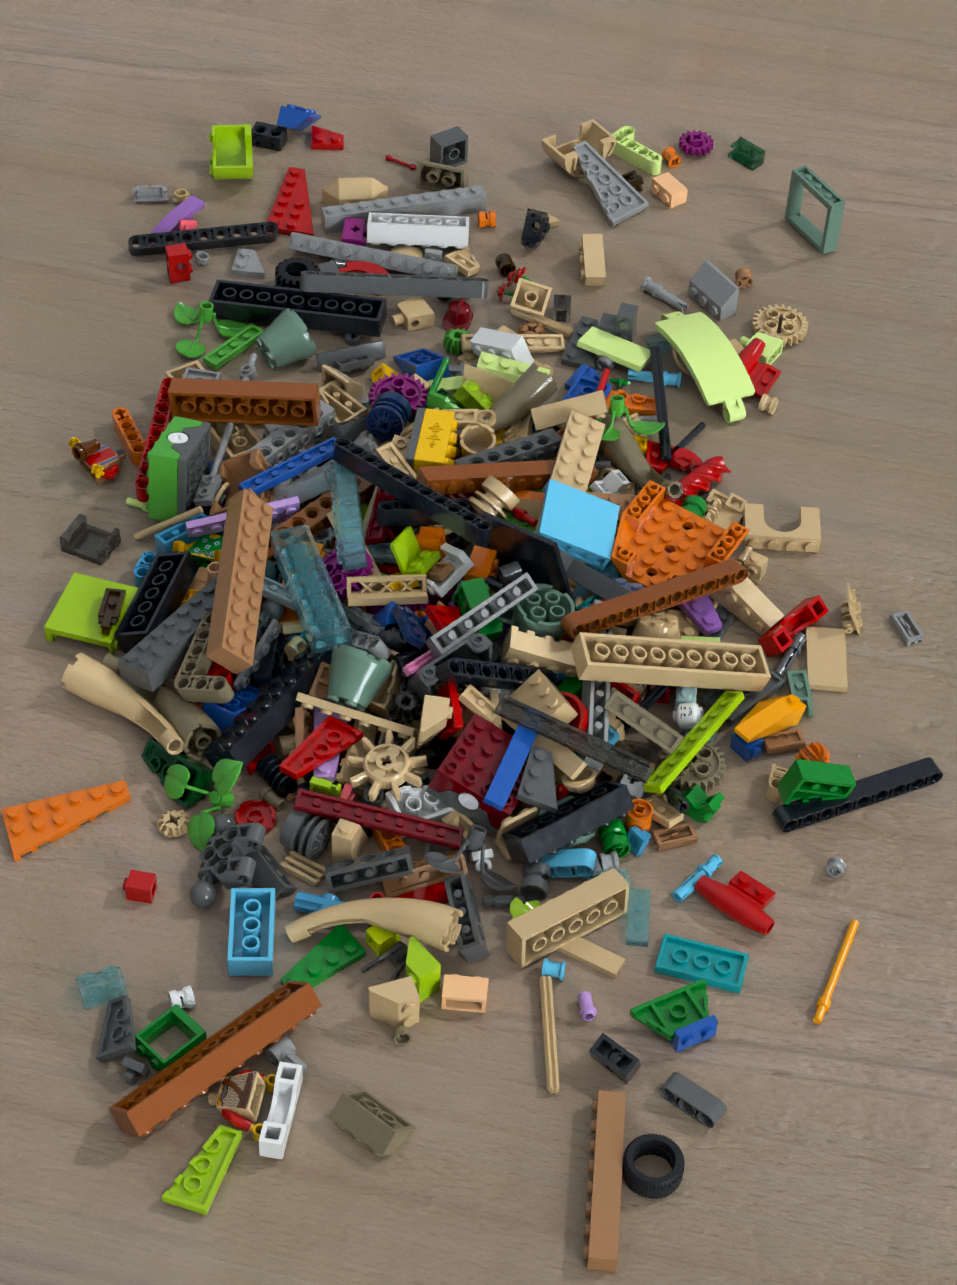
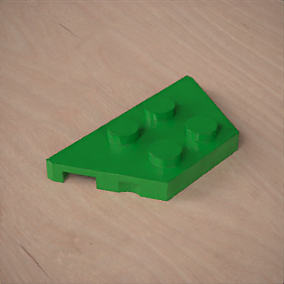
(674, 1009)

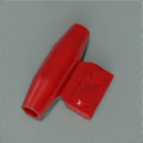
(761, 374)
(740, 900)

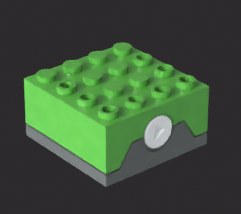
(177, 467)

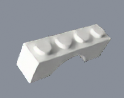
(283, 1105)

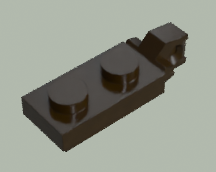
(111, 609)

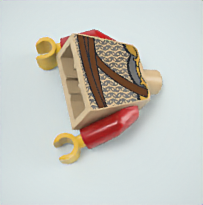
(242, 1098)

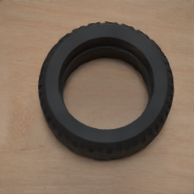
(653, 1145)

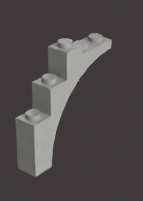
(318, 480)

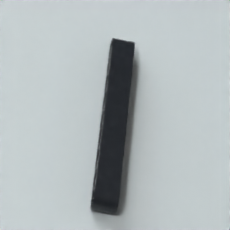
(210, 233)
(867, 792)

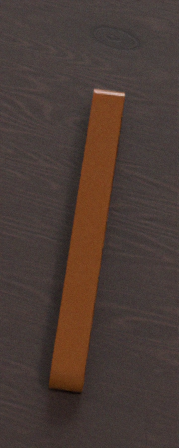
(654, 598)

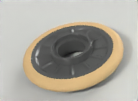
(222, 495)

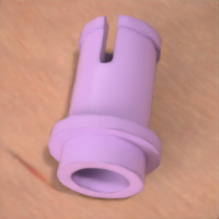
(588, 1011)

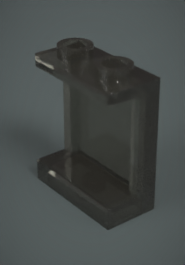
(89, 541)

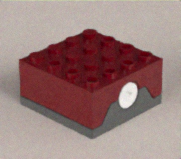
(469, 771)

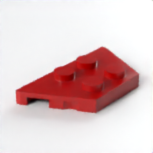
(455, 723)

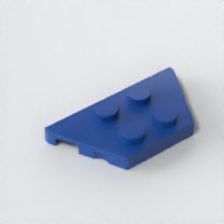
(585, 384)

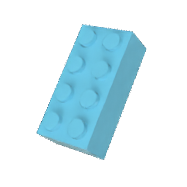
(251, 932)

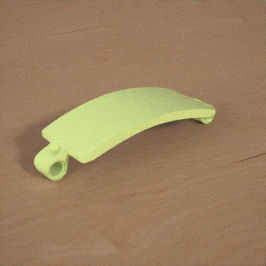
(710, 361)

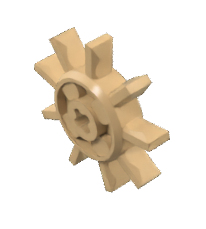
(387, 766)

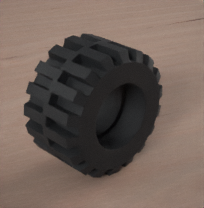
(289, 271)

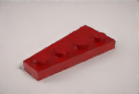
(321, 745)

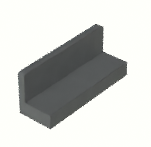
(269, 873)

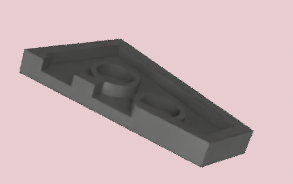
(117, 1031)

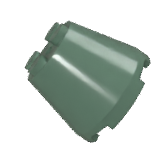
(285, 341)
(543, 612)
(355, 677)

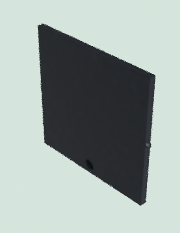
(533, 552)

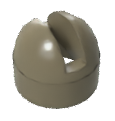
(404, 1039)

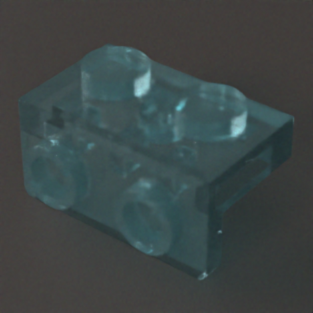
(101, 986)

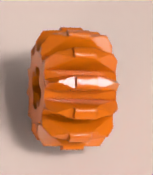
(814, 752)

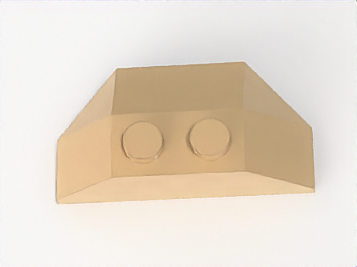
(353, 191)

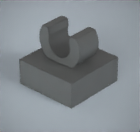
(134, 1070)

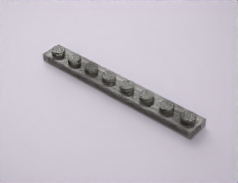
(574, 739)

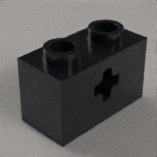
(615, 1058)

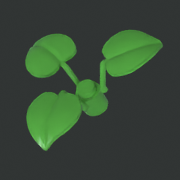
(188, 315)
(617, 408)
(224, 775)

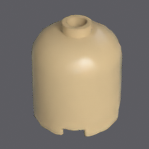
(476, 439)

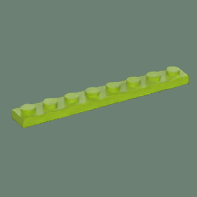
(693, 742)

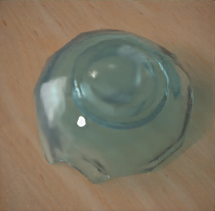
(658, 340)

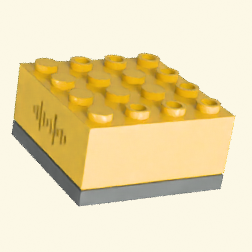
(432, 439)

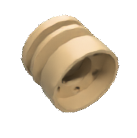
(494, 499)

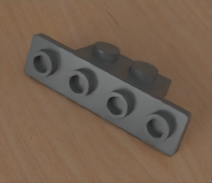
(352, 357)
(261, 648)

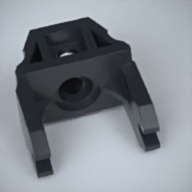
(531, 235)

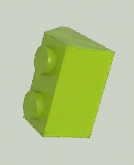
(423, 969)

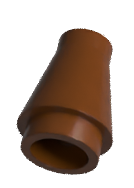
(83, 450)

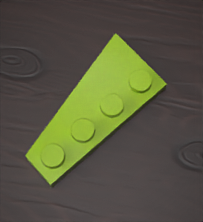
(205, 1172)

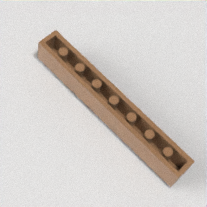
(606, 1181)

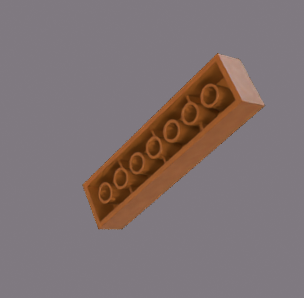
(245, 401)

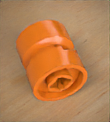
(639, 816)

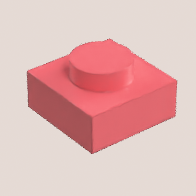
(187, 224)
(347, 792)

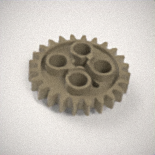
(704, 769)

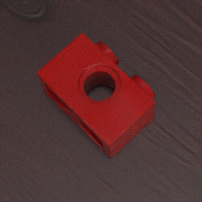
(178, 263)

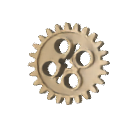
(793, 324)

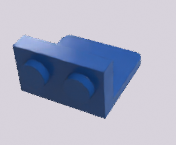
(694, 1033)

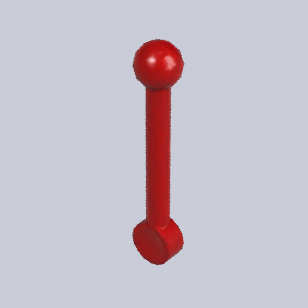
(411, 166)

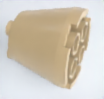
(657, 626)

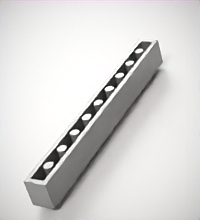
(439, 203)
(383, 258)
(594, 698)

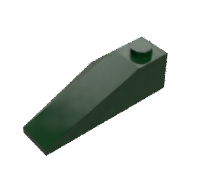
(160, 760)

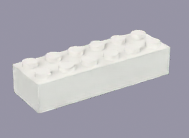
(418, 230)

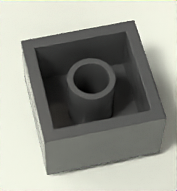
(449, 147)

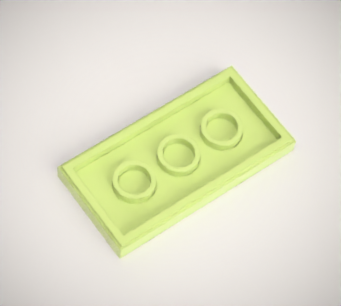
(615, 348)

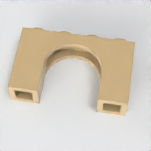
(803, 539)

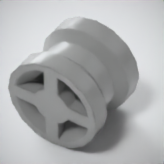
(608, 861)

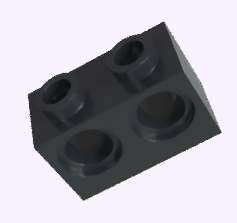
(269, 136)

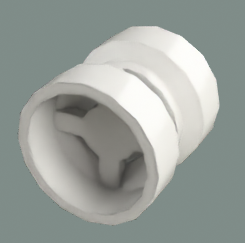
(186, 995)

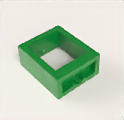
(173, 1016)

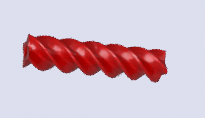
(701, 478)

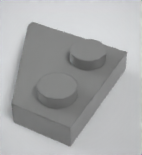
(247, 264)

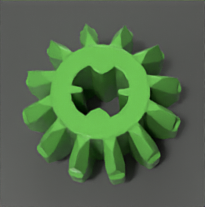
(452, 341)

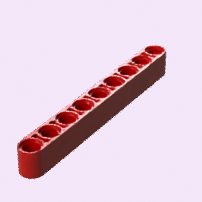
(161, 417)

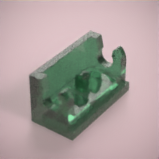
(747, 154)

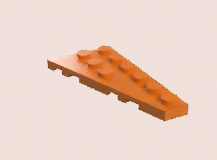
(54, 817)

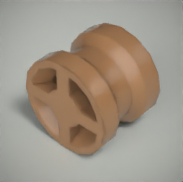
(743, 278)

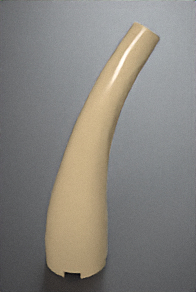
(109, 691)
(425, 920)

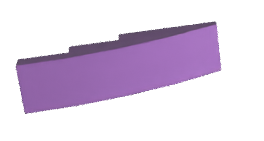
(183, 211)

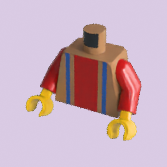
(102, 464)

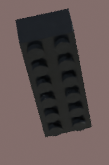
(156, 597)
(572, 820)

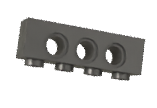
(369, 869)
(471, 936)

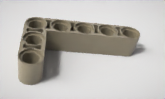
(191, 678)

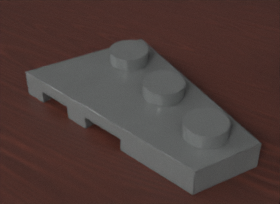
(538, 780)

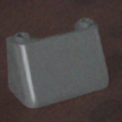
(474, 648)

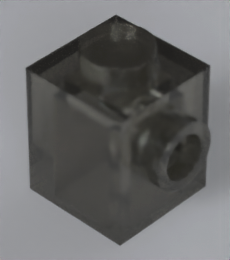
(561, 308)

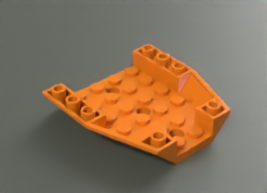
(658, 525)

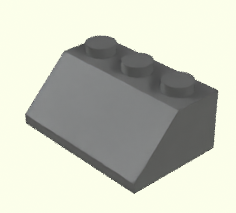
(714, 291)

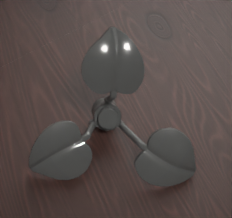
(472, 843)

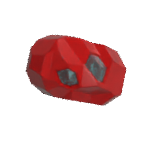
(685, 460)

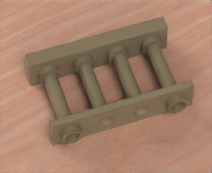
(643, 720)

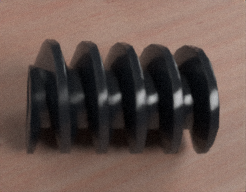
(269, 770)

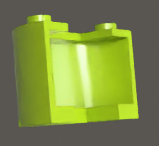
(231, 152)

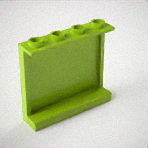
(78, 611)

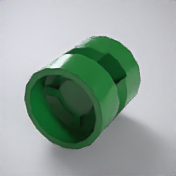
(695, 505)
(614, 838)

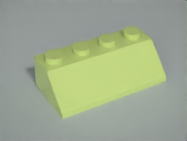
(504, 367)

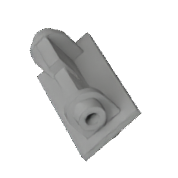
(143, 194)

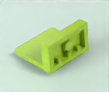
(472, 397)
(409, 555)

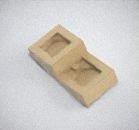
(732, 503)

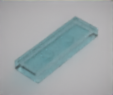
(638, 917)

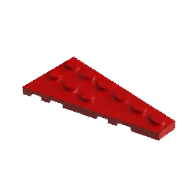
(292, 205)

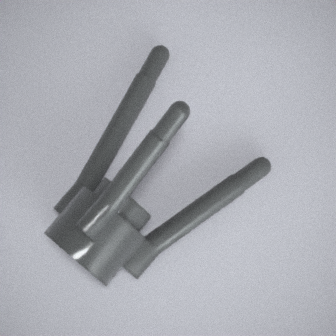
(395, 954)

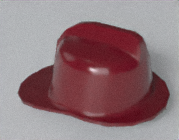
(458, 315)

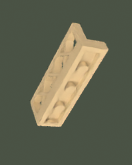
(384, 596)

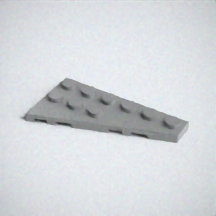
(612, 191)

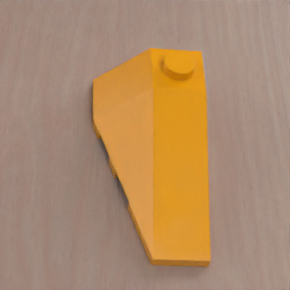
(770, 717)

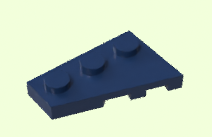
(410, 625)

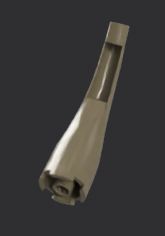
(526, 393)
(629, 459)
(187, 719)

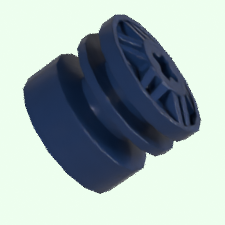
(388, 415)

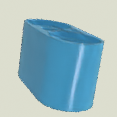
(142, 567)

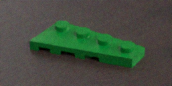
(327, 958)

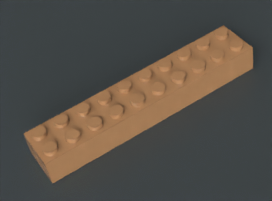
(240, 582)

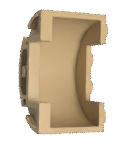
(590, 132)

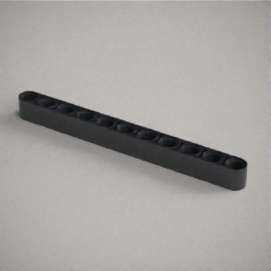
(412, 492)

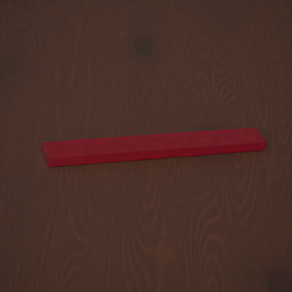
(379, 818)

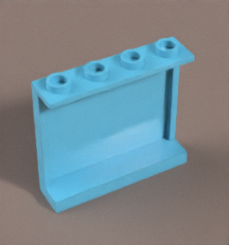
(578, 523)

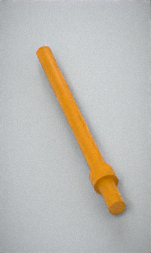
(824, 1001)

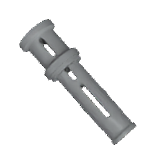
(658, 291)

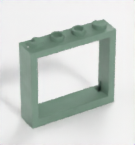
(805, 177)

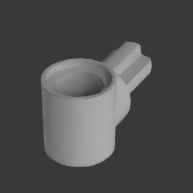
(285, 1052)

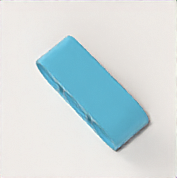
(571, 863)

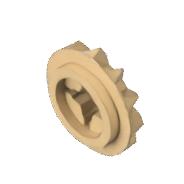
(170, 829)

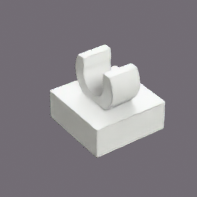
(476, 856)

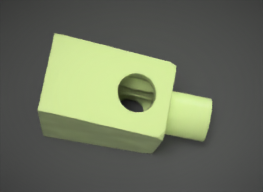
(772, 349)

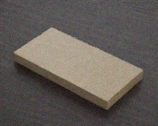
(826, 659)

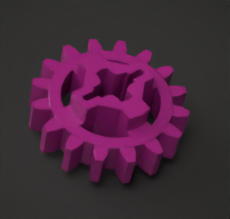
(696, 143)

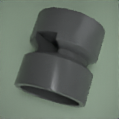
(535, 881)

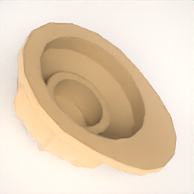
(582, 783)

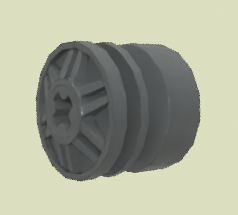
(306, 834)

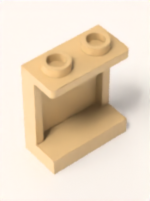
(474, 702)

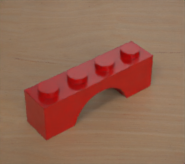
(781, 634)

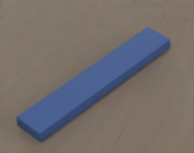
(290, 467)
(509, 768)

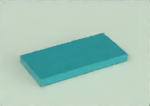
(699, 960)

